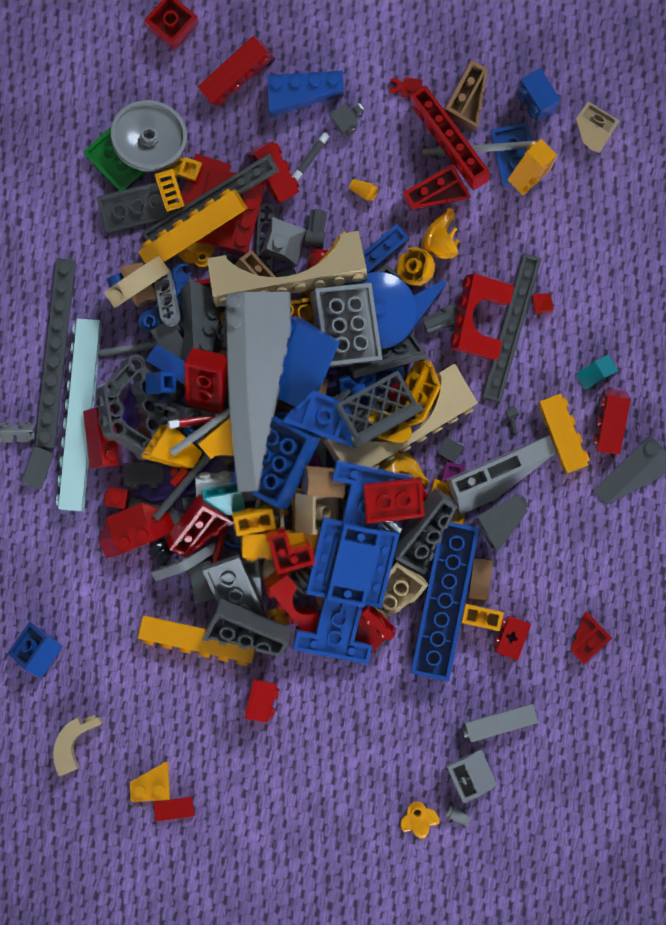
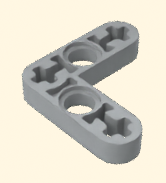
(185, 563)

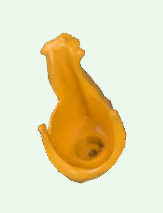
(436, 238)
(404, 464)

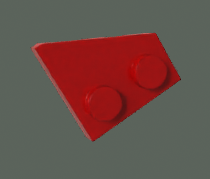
(589, 639)

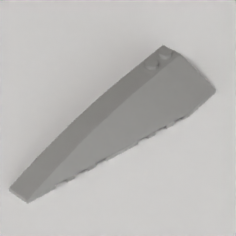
(256, 349)

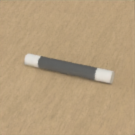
(311, 155)

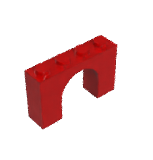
(465, 335)

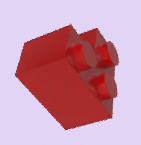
(287, 556)

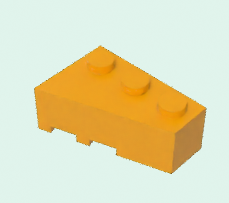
(533, 166)

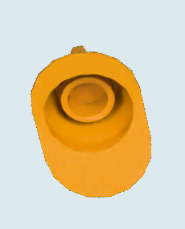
(397, 434)

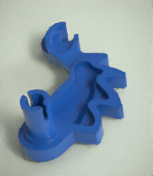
(151, 318)

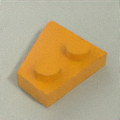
(152, 785)

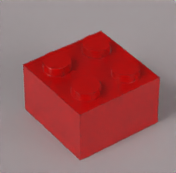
(171, 22)

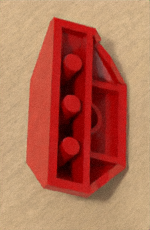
(133, 529)

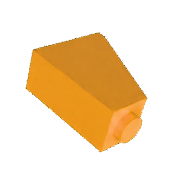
(162, 441)

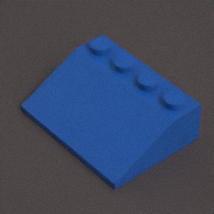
(305, 362)
(284, 463)

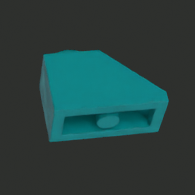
(224, 498)

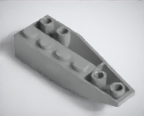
(493, 478)

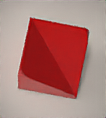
(542, 303)

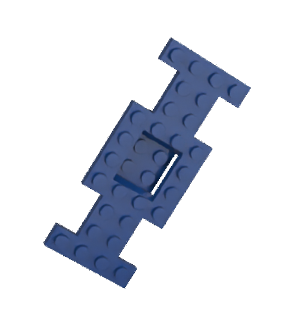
(358, 572)

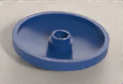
(393, 307)

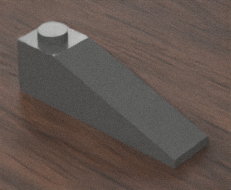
(638, 469)

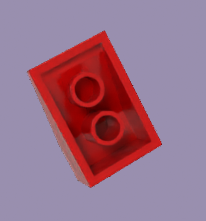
(206, 380)

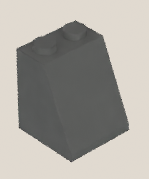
(502, 520)

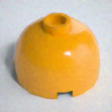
(416, 266)

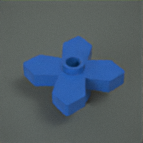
(347, 382)

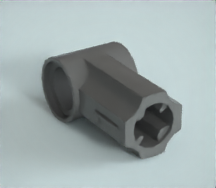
(315, 234)
(440, 319)

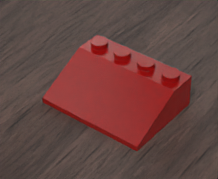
(236, 233)

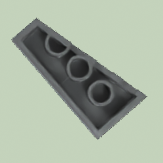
(422, 534)
(247, 629)

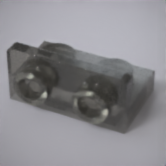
(143, 474)

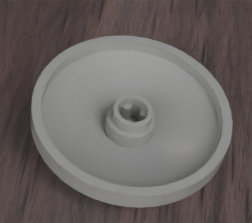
(148, 135)

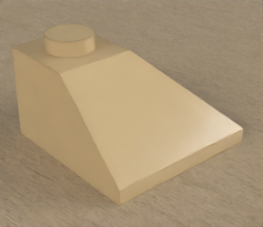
(595, 126)

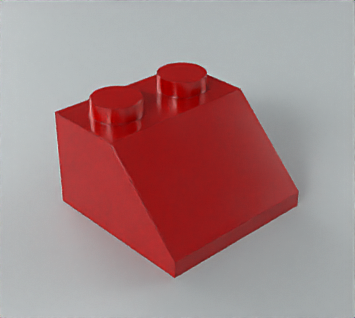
(261, 700)

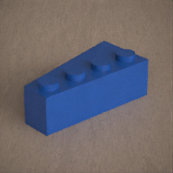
(301, 90)

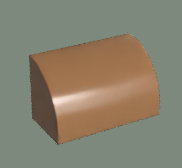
(319, 482)

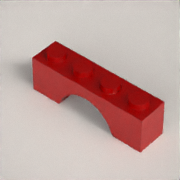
(283, 589)

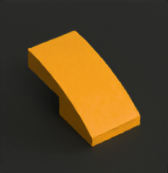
(186, 168)

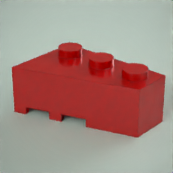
(437, 190)
(612, 421)
(196, 527)

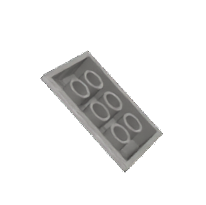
(350, 318)

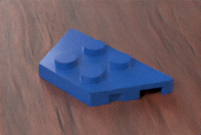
(319, 416)

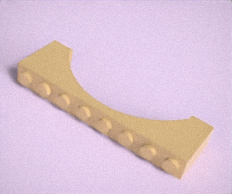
(341, 266)
(450, 401)

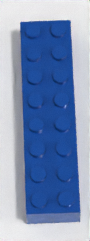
(444, 602)

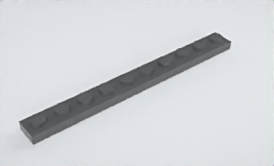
(55, 353)

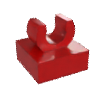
(178, 475)

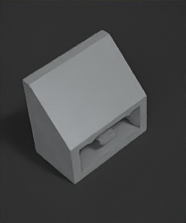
(471, 776)

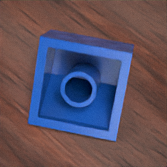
(35, 650)

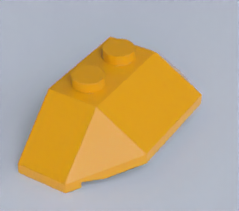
(424, 388)

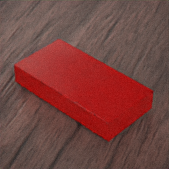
(174, 808)

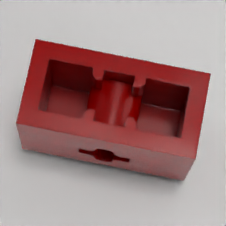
(515, 647)

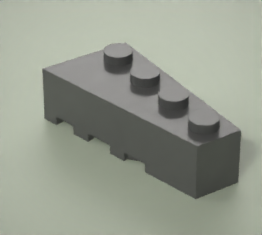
(199, 317)

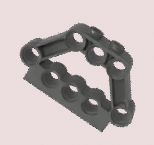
(125, 434)

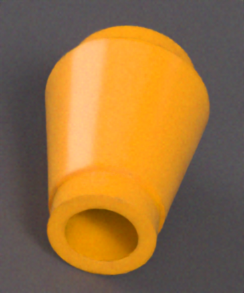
(364, 189)

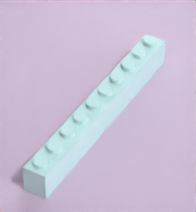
(81, 398)

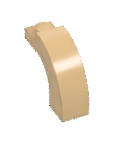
(136, 281)
(63, 750)

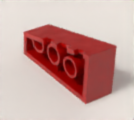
(236, 71)

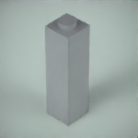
(500, 722)

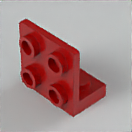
(374, 628)

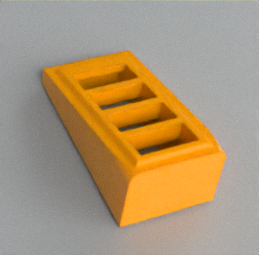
(180, 203)

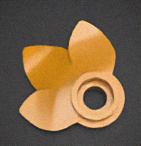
(194, 252)
(420, 822)

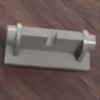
(23, 431)

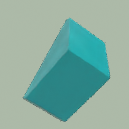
(596, 372)

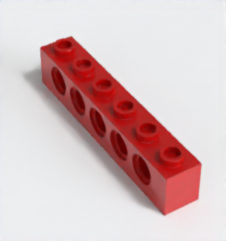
(449, 138)

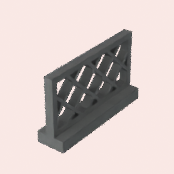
(382, 424)

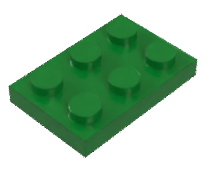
(110, 165)

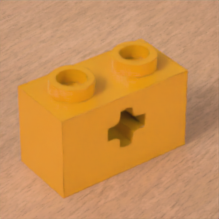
(253, 520)
(482, 617)

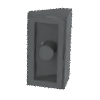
(37, 467)

